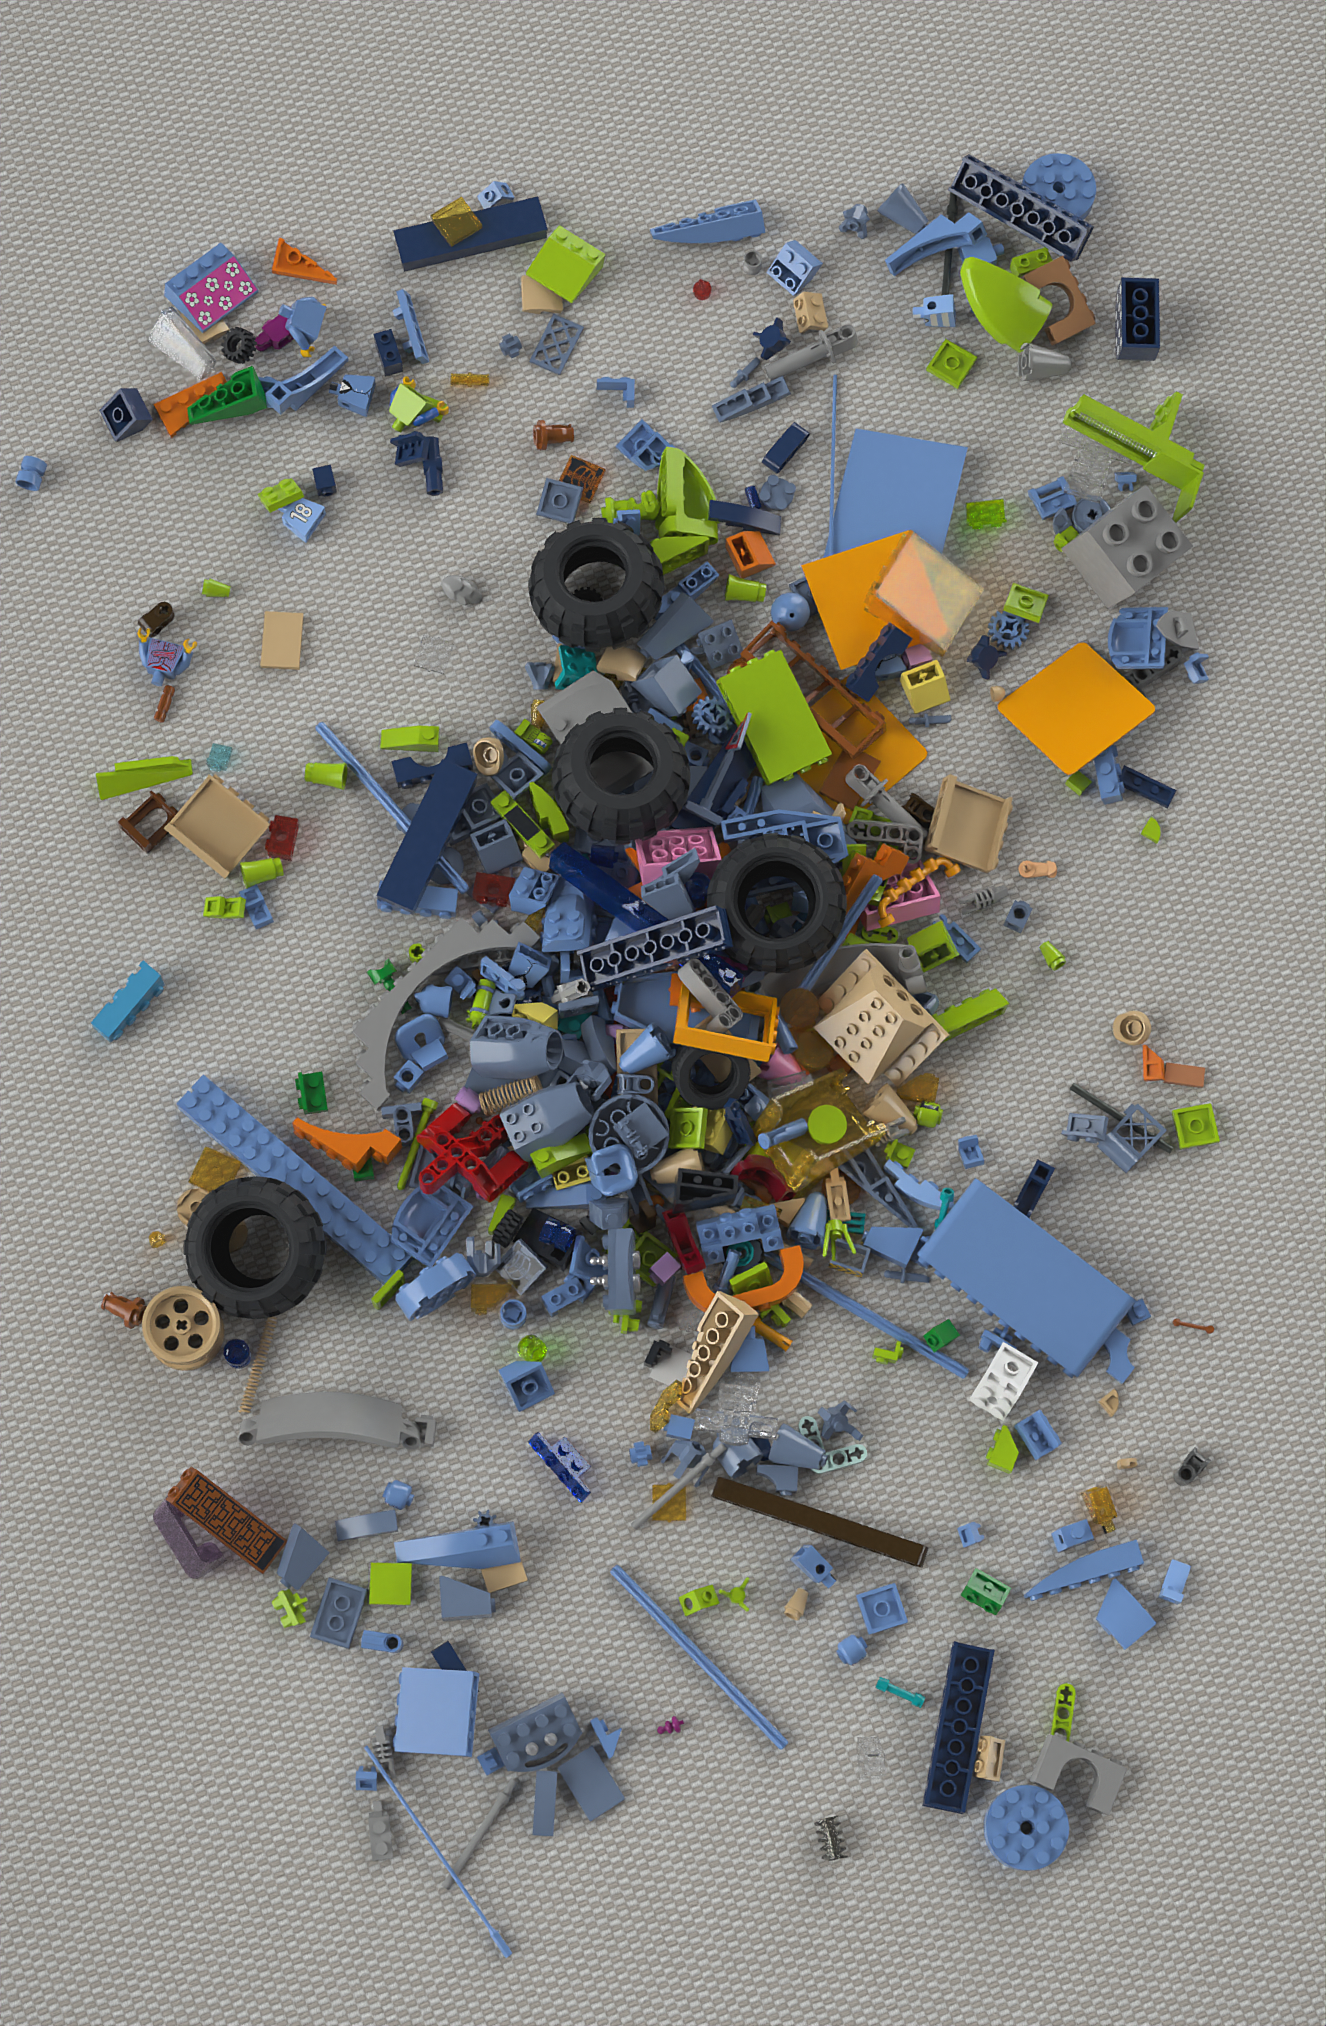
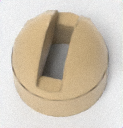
(997, 693)

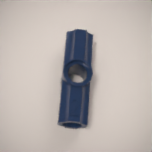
(433, 468)

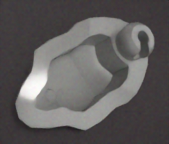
(461, 590)

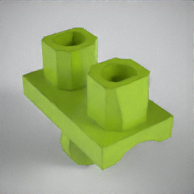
(628, 1324)
(293, 1605)

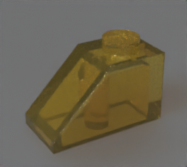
(920, 1088)
(488, 1296)

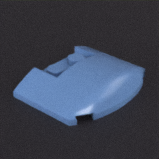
(1136, 640)
(428, 1223)

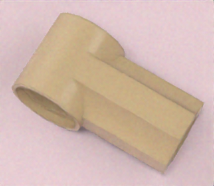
(797, 1304)

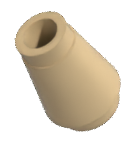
(795, 1607)

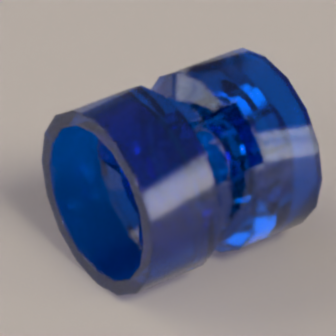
(697, 888)
(557, 1234)
(237, 1353)

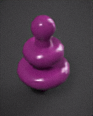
(670, 1726)

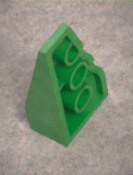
(235, 398)

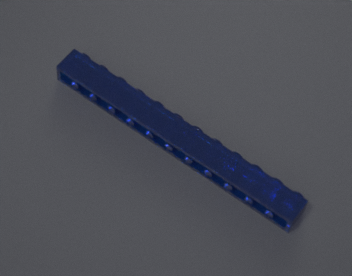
(628, 906)

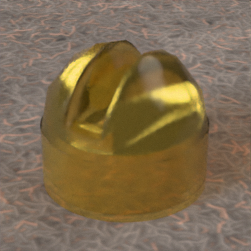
(156, 1239)

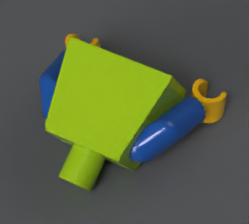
(412, 407)

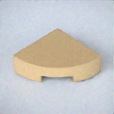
(1110, 1402)
(1127, 1463)

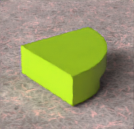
(1152, 830)

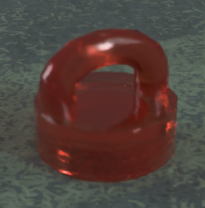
(702, 290)

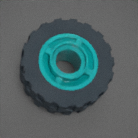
(753, 1257)

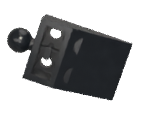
(530, 1235)

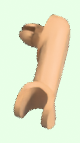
(1037, 869)

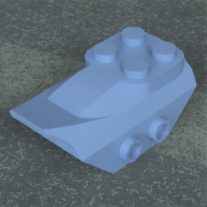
(568, 920)

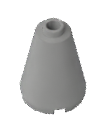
(1041, 363)

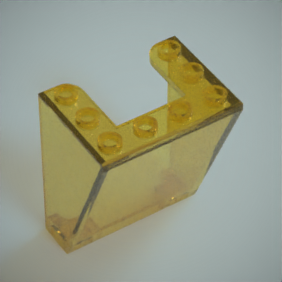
(923, 594)
(802, 1158)

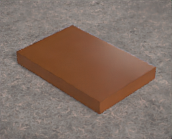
(835, 784)

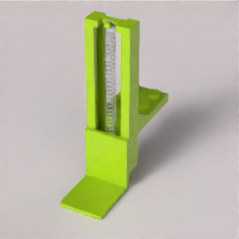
(1154, 449)

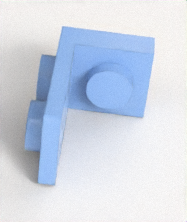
(1174, 1582)

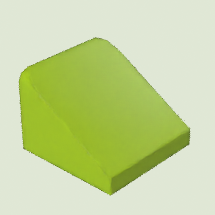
(1078, 782)

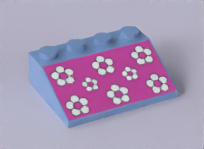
(210, 288)

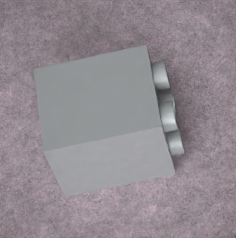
(1127, 547)

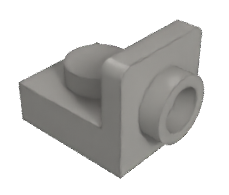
(428, 1433)

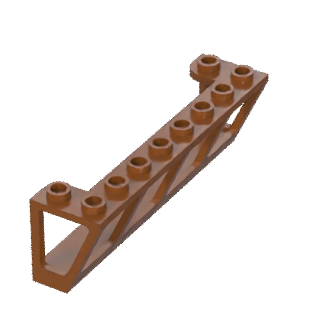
(876, 718)

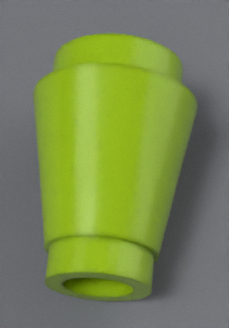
(213, 588)
(1052, 956)

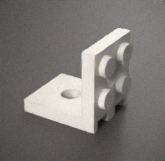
(1003, 1383)

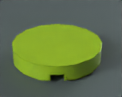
(827, 1124)

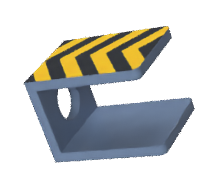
(846, 1268)

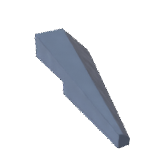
(869, 1176)

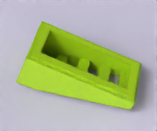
(504, 1204)

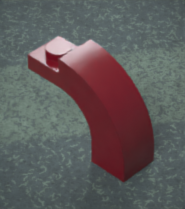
(763, 1171)
(683, 1242)

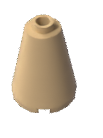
(888, 1107)
(666, 1169)

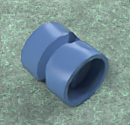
(30, 474)
(513, 1314)

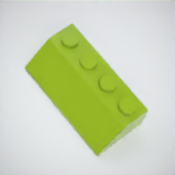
(972, 1013)

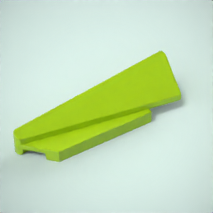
(141, 774)

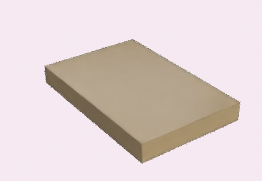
(282, 640)

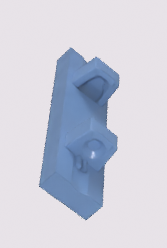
(416, 341)

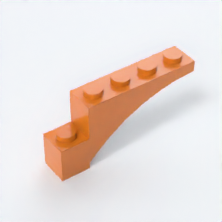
(861, 868)
(350, 1149)

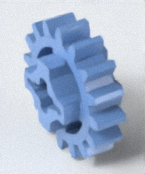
(1008, 637)
(713, 714)

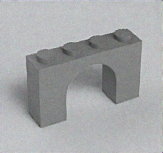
(1106, 1773)

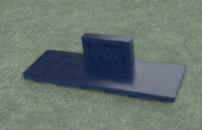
(729, 791)

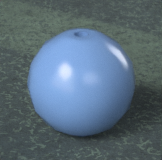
(790, 611)

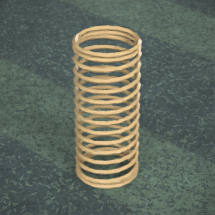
(534, 1081)

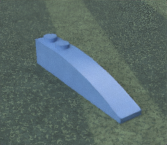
(726, 224)
(466, 1548)

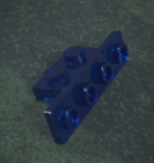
(564, 1462)

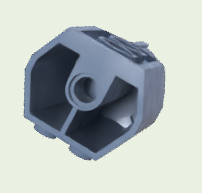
(514, 1048)
(547, 1118)

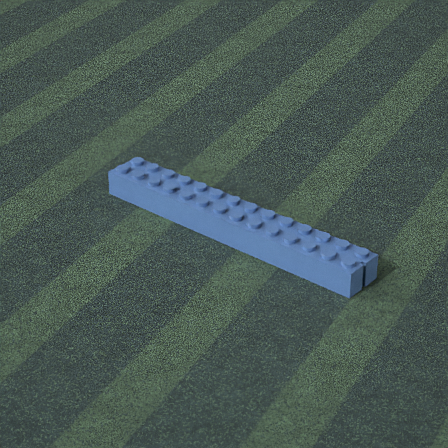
(271, 1158)

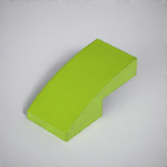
(864, 814)
(224, 907)

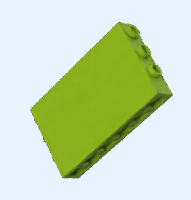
(781, 727)

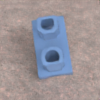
(989, 1339)

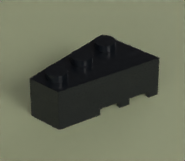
(703, 1190)

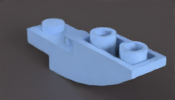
(907, 1185)

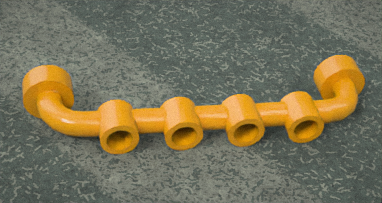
(906, 884)

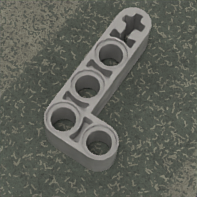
(886, 836)
(711, 996)

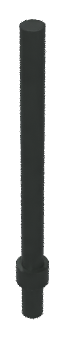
(952, 212)
(1118, 1116)

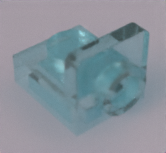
(219, 757)

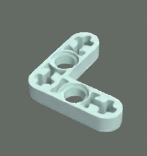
(830, 1465)

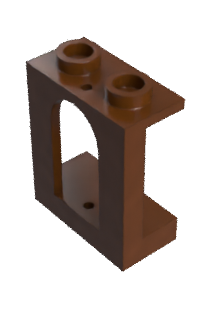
(127, 825)

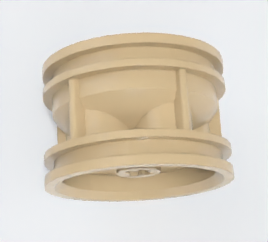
(183, 1357)

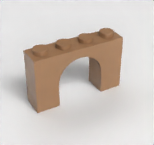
(1079, 316)

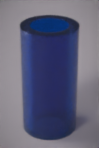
(752, 497)

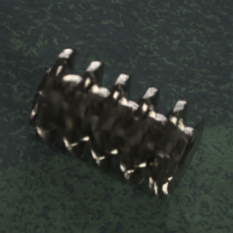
(830, 1838)

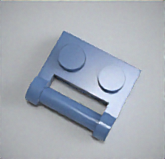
(1051, 504)

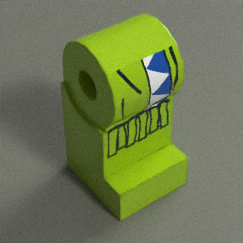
(533, 737)

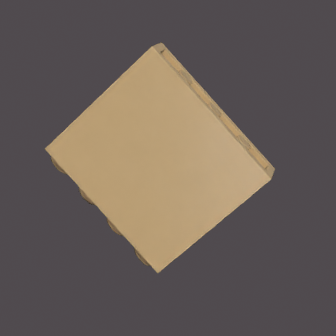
(218, 825)
(968, 825)

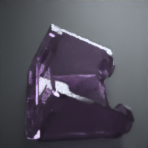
(193, 1559)

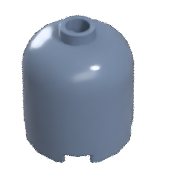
(737, 1458)

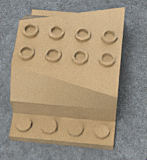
(877, 1023)

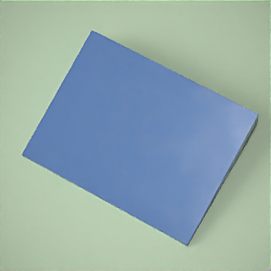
(896, 488)

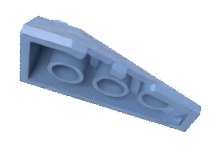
(569, 1198)

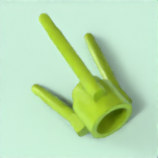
(834, 1230)
(737, 1594)

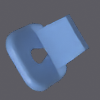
(428, 1055)
(603, 1158)

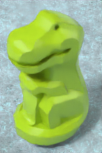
(648, 507)

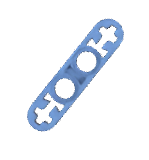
(518, 745)

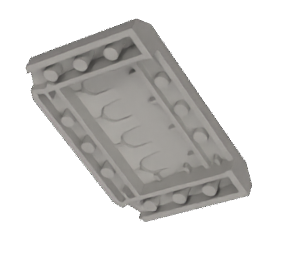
(572, 706)

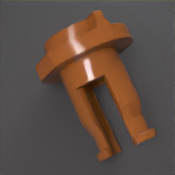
(551, 434)
(129, 1310)

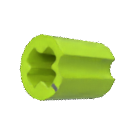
(415, 952)

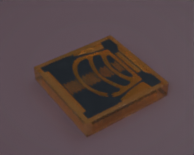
(583, 474)

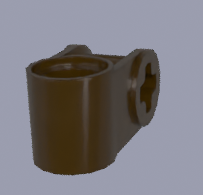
(156, 620)
(917, 808)

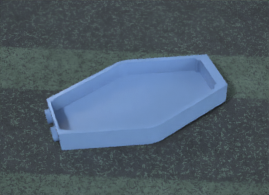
(648, 1000)

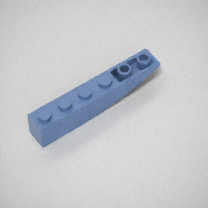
(1090, 1568)

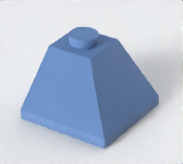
(526, 1383)

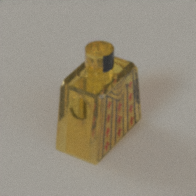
(1096, 1500)

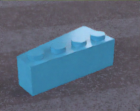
(128, 1002)

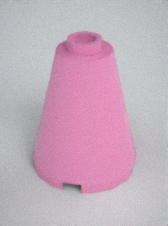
(779, 1065)

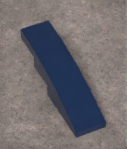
(745, 517)

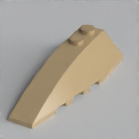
(718, 1341)

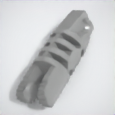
(983, 898)
(893, 1131)
(383, 1752)

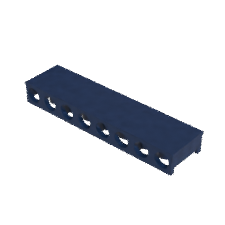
(1021, 208)
(501, 228)
(427, 836)
(655, 948)
(958, 1728)

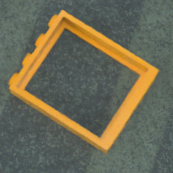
(727, 1044)

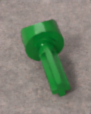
(384, 976)

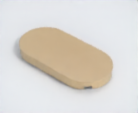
(188, 1205)

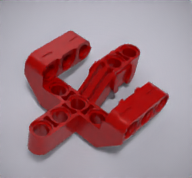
(439, 1139)

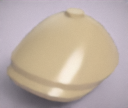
(488, 756)
(1132, 1028)

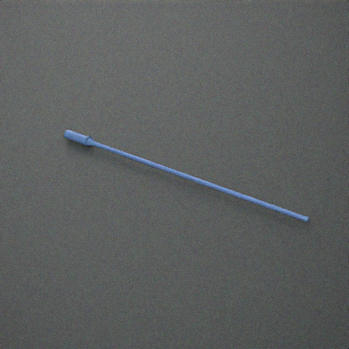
(832, 465)
(493, 1933)

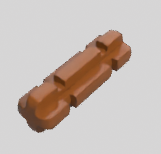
(164, 703)

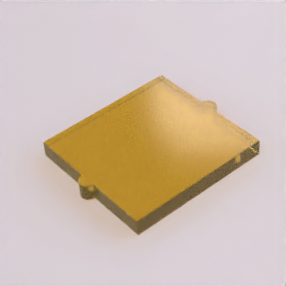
(674, 1509)

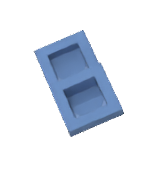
(256, 907)

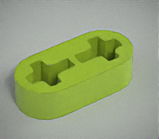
(878, 938)

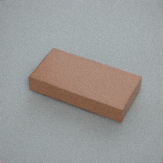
(1184, 1075)

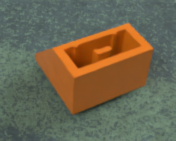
(749, 553)

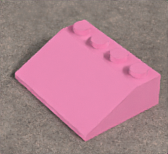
(672, 844)
(919, 901)

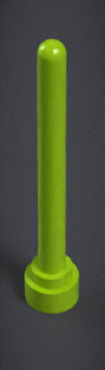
(428, 1108)

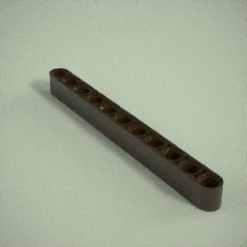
(820, 1522)

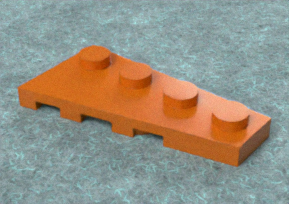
(174, 408)

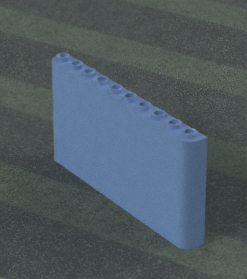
(1025, 1278)

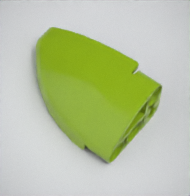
(1004, 303)
(683, 498)

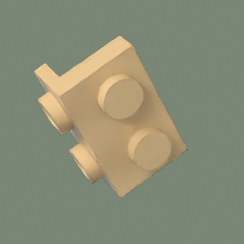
(810, 312)
(989, 1758)

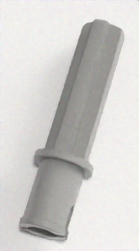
(456, 1028)

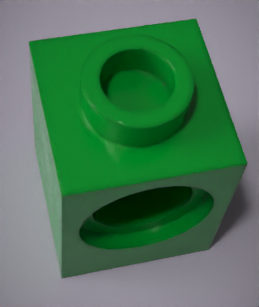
(941, 1335)

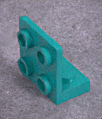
(575, 665)

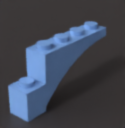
(936, 237)
(301, 387)

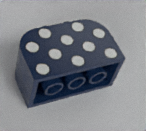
(1137, 319)

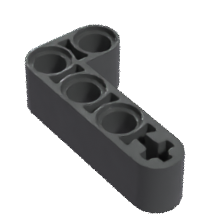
(1153, 674)

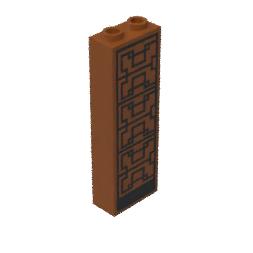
(226, 1519)

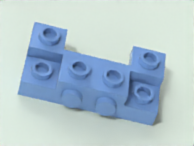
(737, 1228)

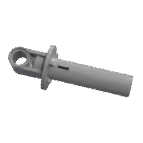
(828, 345)
(873, 792)

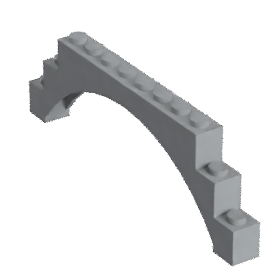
(457, 943)

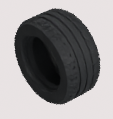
(709, 1097)

